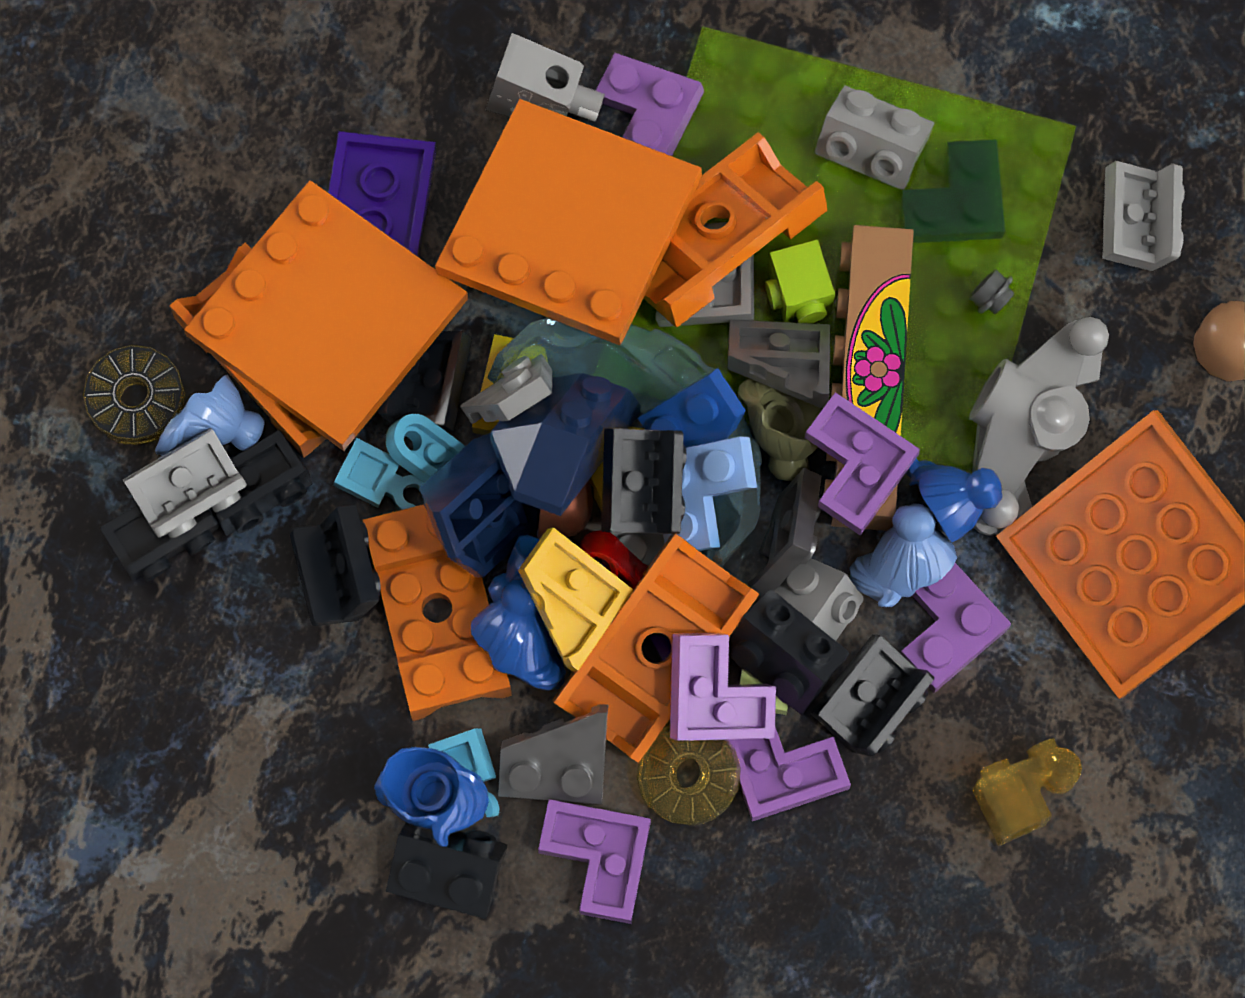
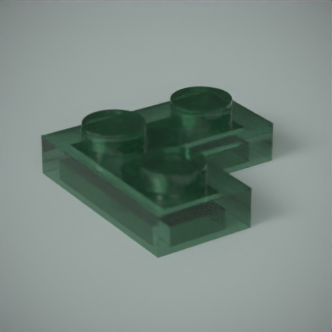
(968, 207)

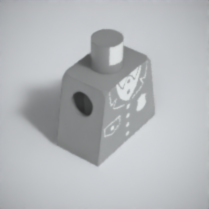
(542, 79)

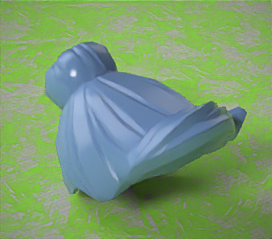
(218, 410)
(905, 558)

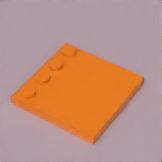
(569, 221)
(326, 315)
(1134, 554)

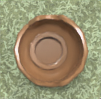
(1221, 341)

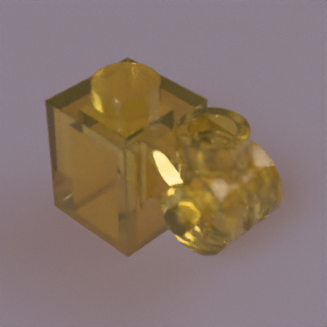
(1012, 793)

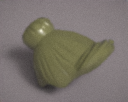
(780, 427)

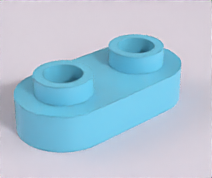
(431, 445)

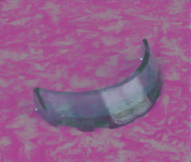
(653, 369)

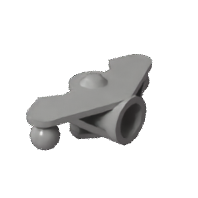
(1034, 413)

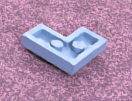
(711, 472)

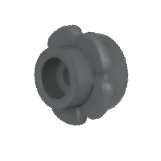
(992, 292)

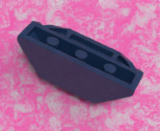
(560, 439)
(475, 508)

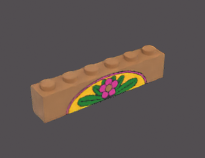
(874, 334)

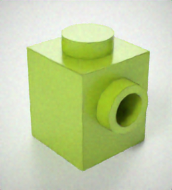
(800, 283)

